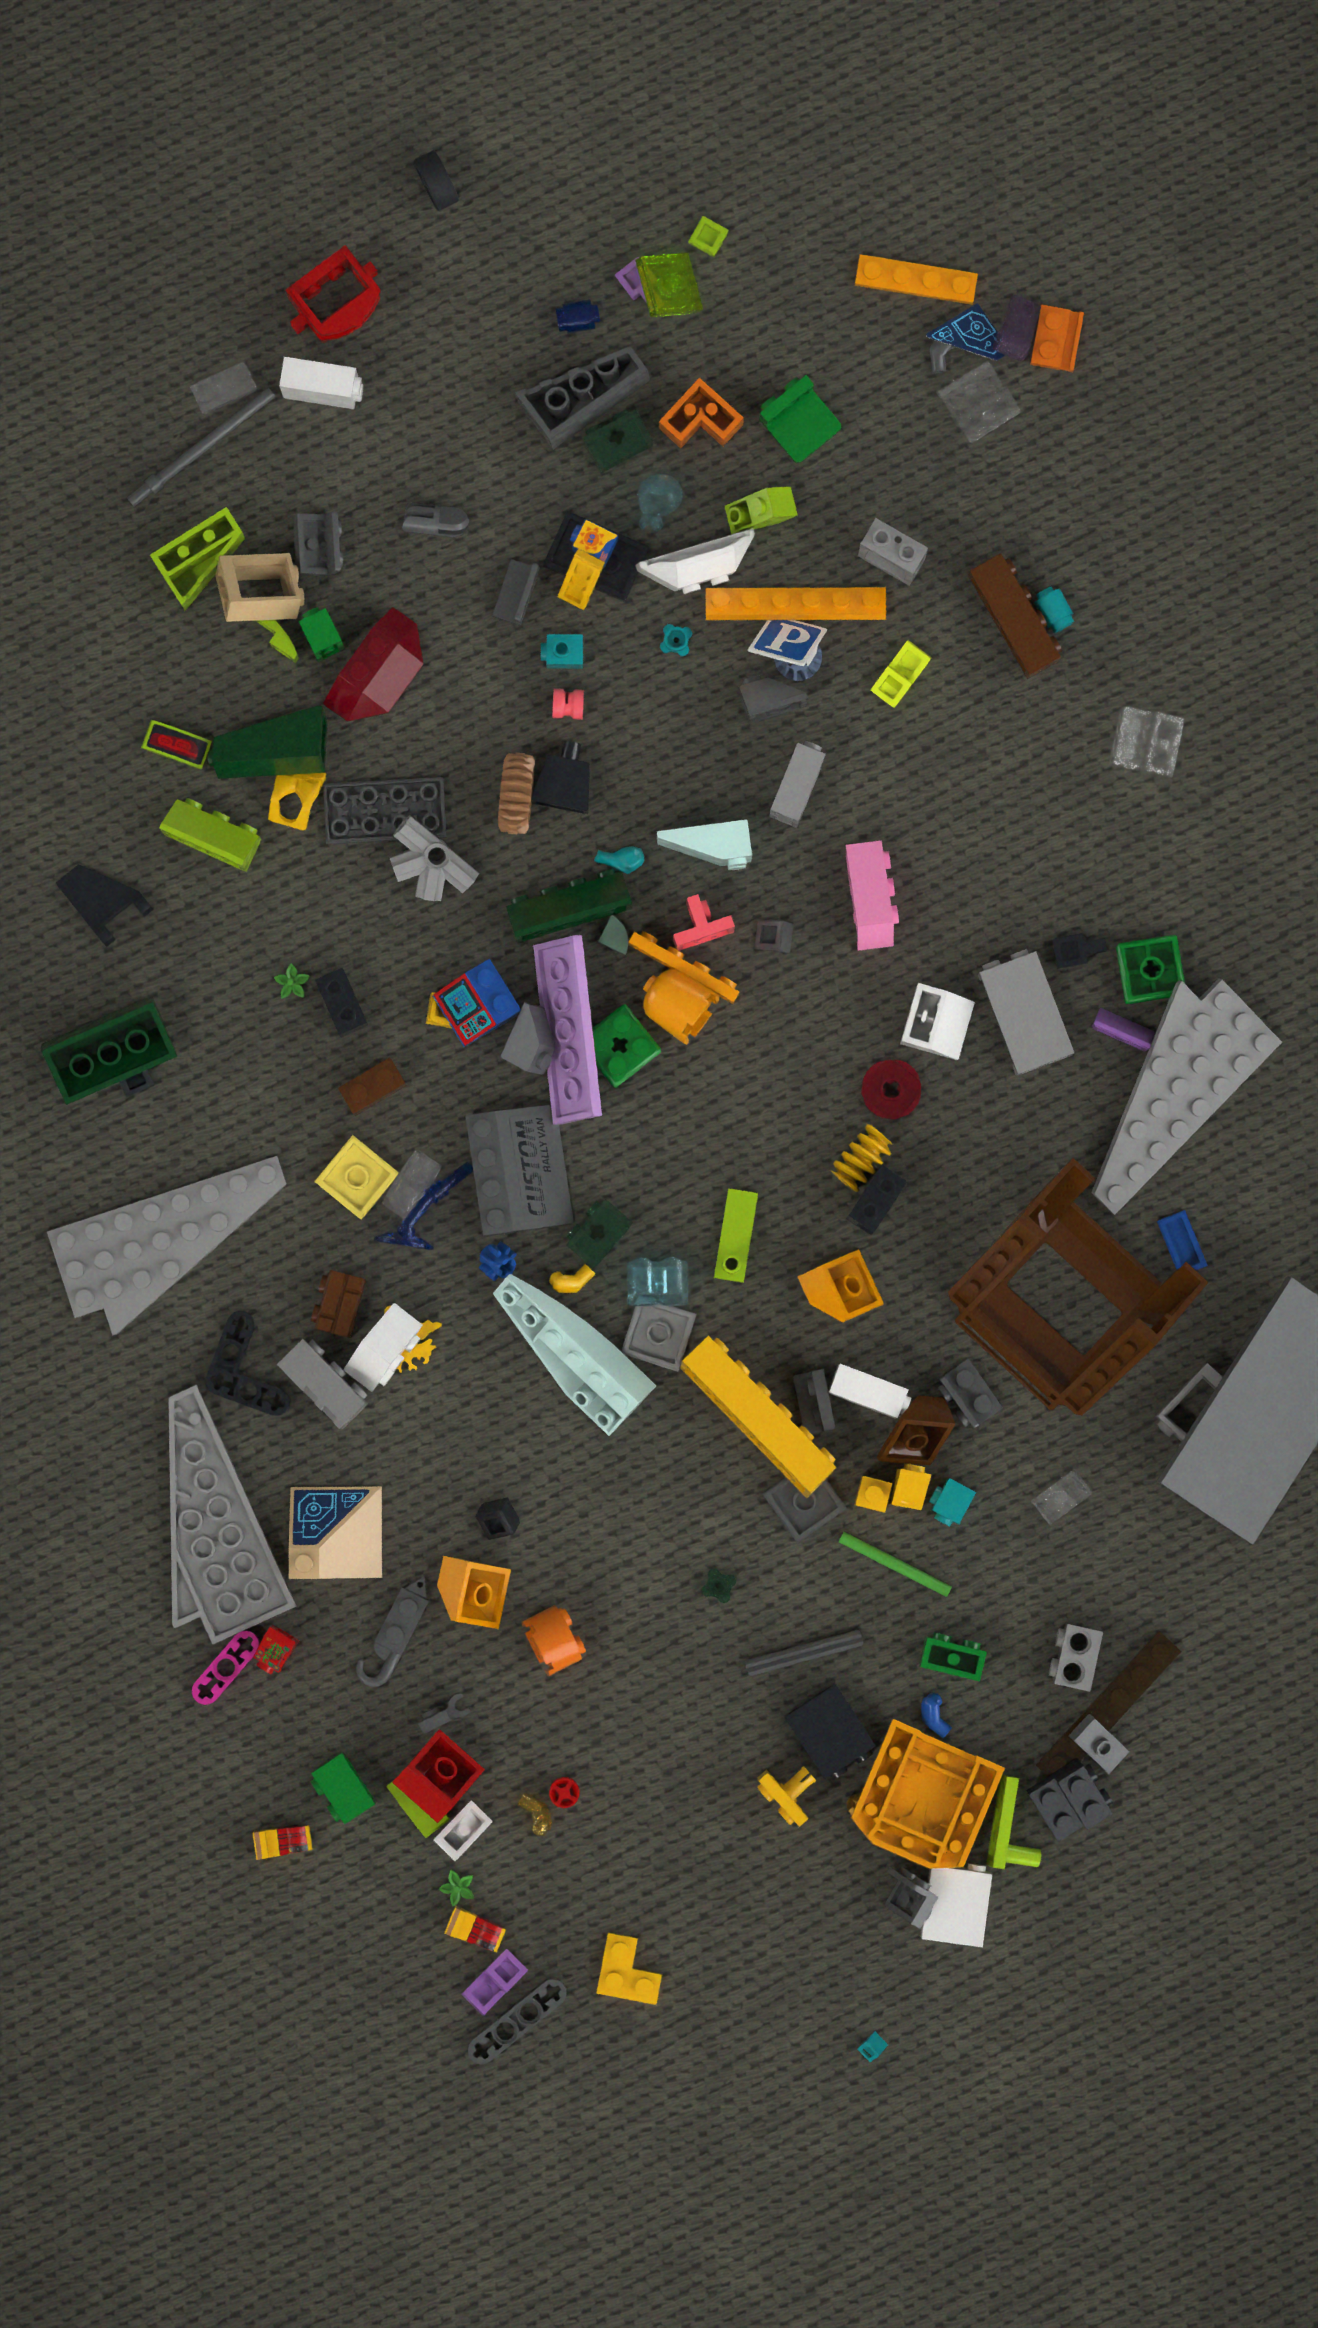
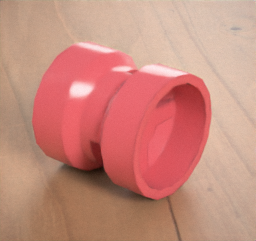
(568, 703)

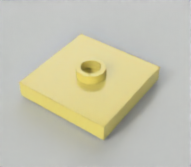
(357, 1177)

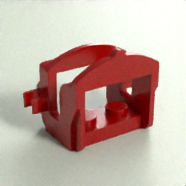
(350, 315)

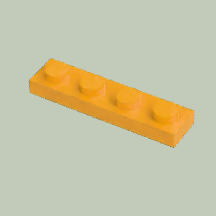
(916, 279)
(673, 959)

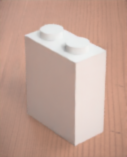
(320, 383)
(869, 1391)
(960, 1907)

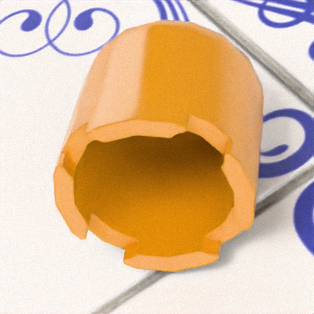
(678, 1003)

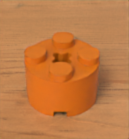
(553, 1639)

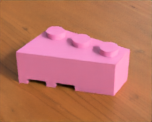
(871, 894)

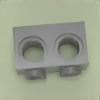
(1084, 1658)

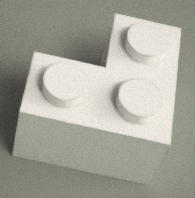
(382, 1348)

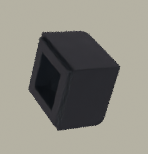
(498, 1518)

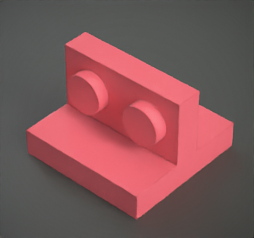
(702, 929)

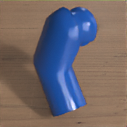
(931, 1715)

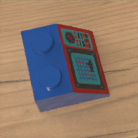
(477, 1003)

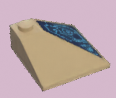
(335, 1532)

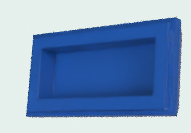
(1181, 1241)

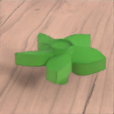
(292, 982)
(457, 1887)

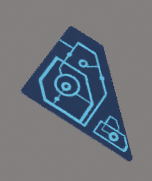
(970, 332)

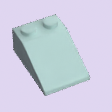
(717, 843)

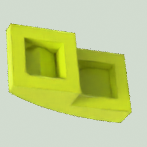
(901, 674)

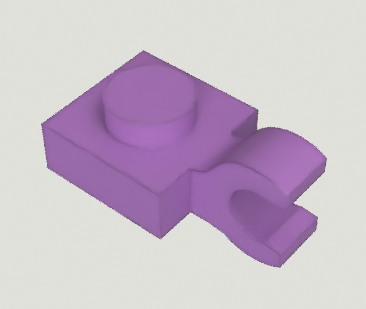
(631, 280)

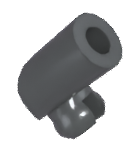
(937, 356)

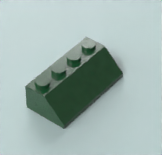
(570, 906)
(108, 1050)

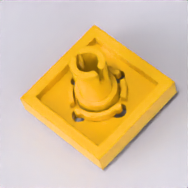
(786, 1794)

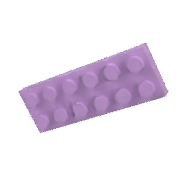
(566, 1003)

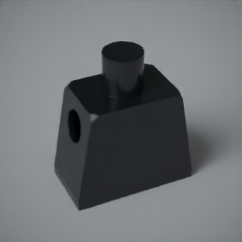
(564, 781)

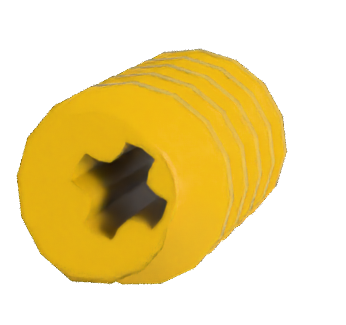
(862, 1157)

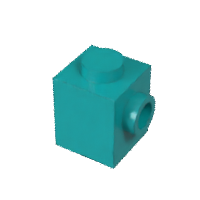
(563, 651)
(951, 1502)

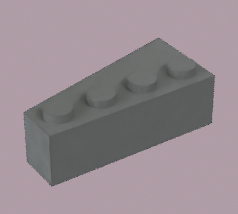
(582, 395)

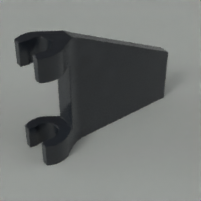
(100, 899)

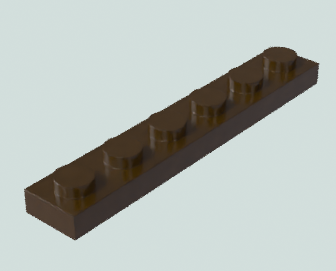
(1115, 1699)

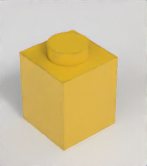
(873, 1494)

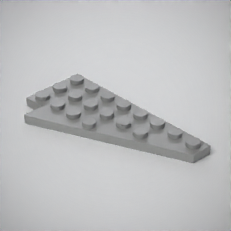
(1191, 1069)
(142, 1249)
(217, 1545)

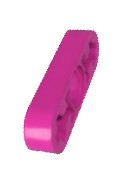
(217, 1690)

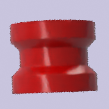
(562, 1796)

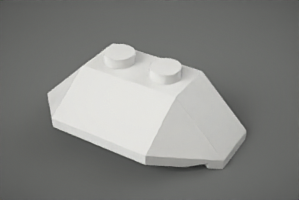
(698, 563)

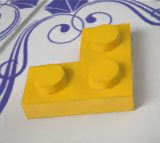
(618, 1976)

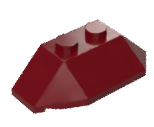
(378, 669)

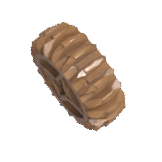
(516, 793)

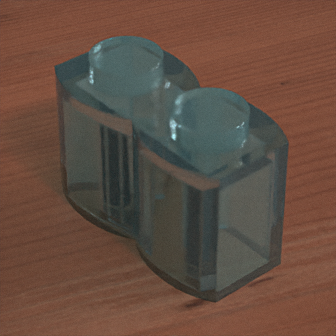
(657, 1282)

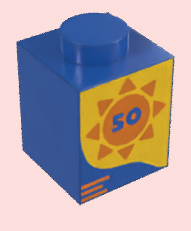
(594, 540)

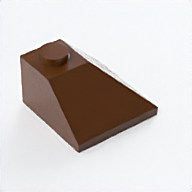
(919, 1432)

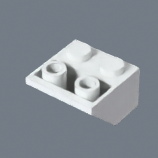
(937, 1021)

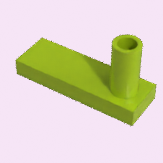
(735, 1235)
(999, 1849)

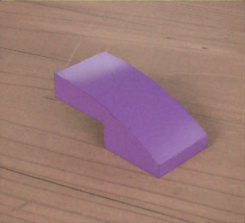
(494, 1982)

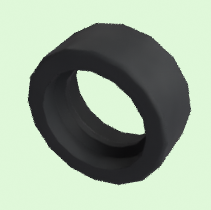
(436, 180)

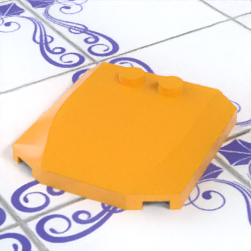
(925, 1798)

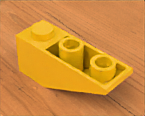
(910, 1487)

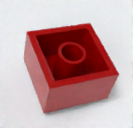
(438, 1776)

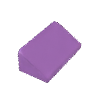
(1123, 1029)

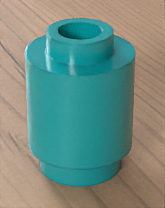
(1054, 609)

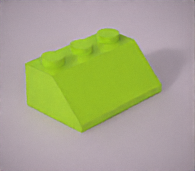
(211, 833)

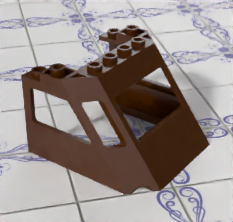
(1028, 1339)

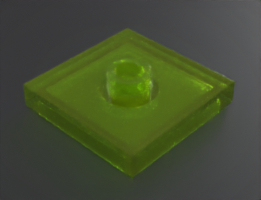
(669, 284)

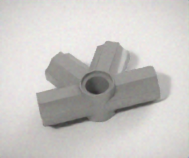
(431, 873)

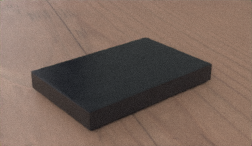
(620, 571)

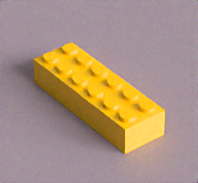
(758, 1416)

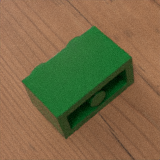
(321, 633)
(342, 1788)

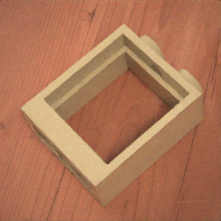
(259, 567)

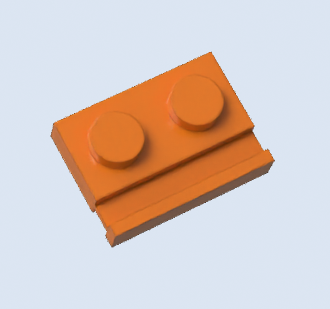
(1057, 338)

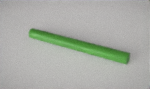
(895, 1564)

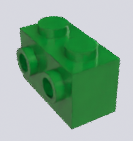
(952, 1658)

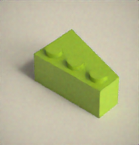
(193, 557)

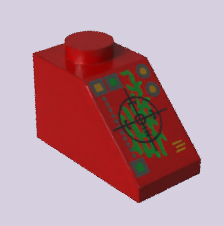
(275, 1649)

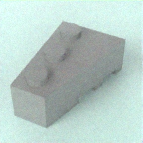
(323, 1383)

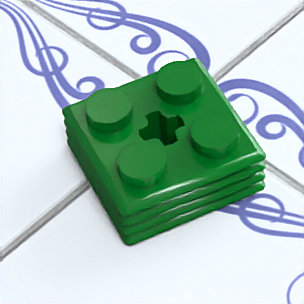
(1133, 959)
(640, 1047)

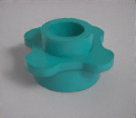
(672, 632)

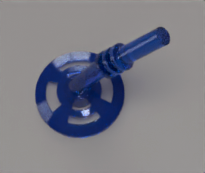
(406, 1233)

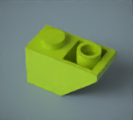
(761, 509)

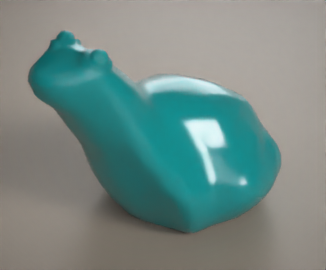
(624, 860)

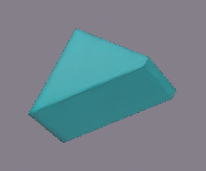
(873, 2045)

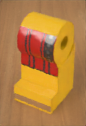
(281, 1841)
(474, 1929)

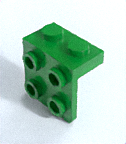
(799, 419)

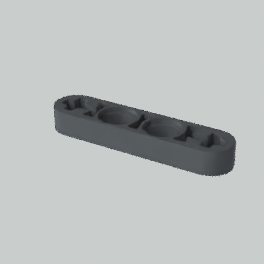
(515, 2018)

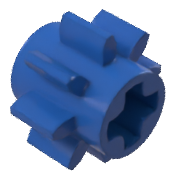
(497, 1261)

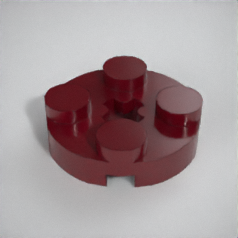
(892, 1106)

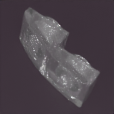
(411, 1183)

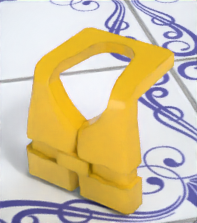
(305, 786)

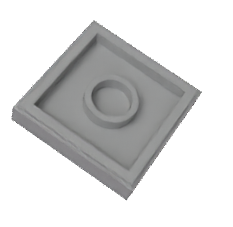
(659, 1335)

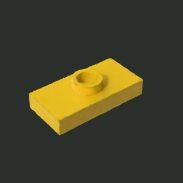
(581, 579)

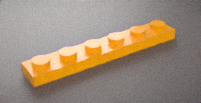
(796, 603)

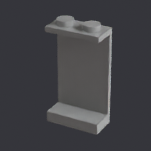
(1026, 1012)

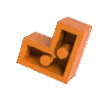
(698, 409)

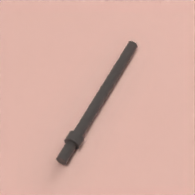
(154, 483)

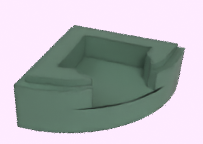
(615, 936)

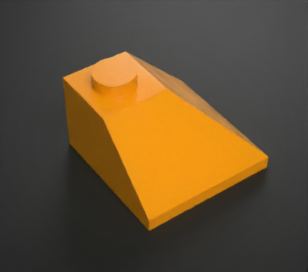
(842, 1287)
(473, 1591)

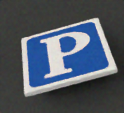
(788, 641)

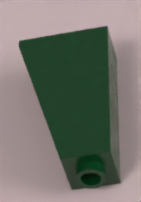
(273, 747)

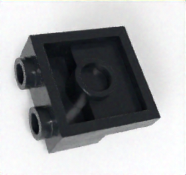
(1070, 1799)

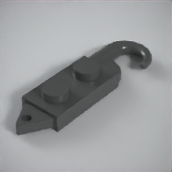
(396, 1632)

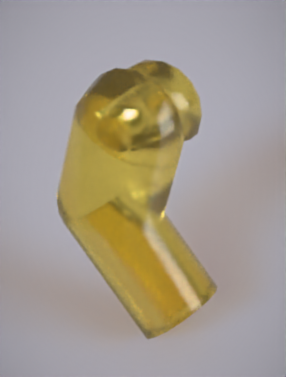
(540, 1814)

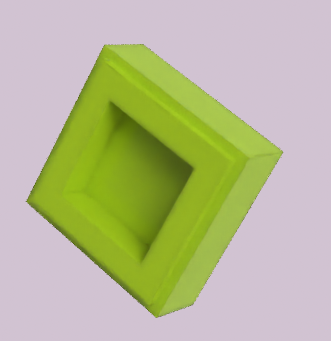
(708, 236)

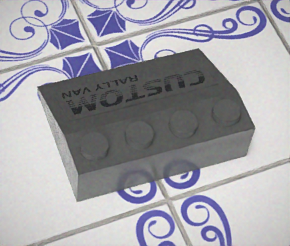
(519, 1170)

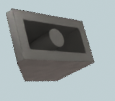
(530, 1040)

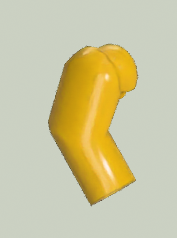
(571, 1283)

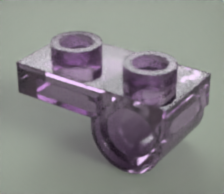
(1018, 328)

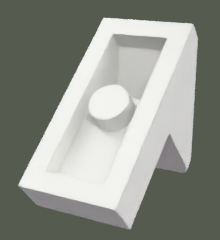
(463, 1830)

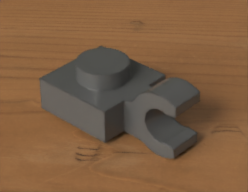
(436, 1718)

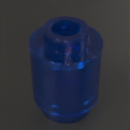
(577, 316)

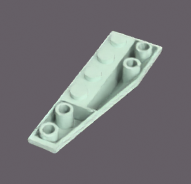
(576, 1355)

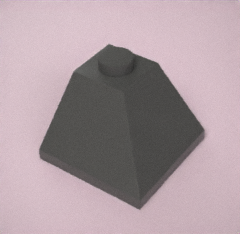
(769, 698)

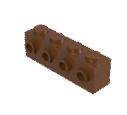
(1014, 615)

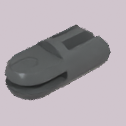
(435, 520)

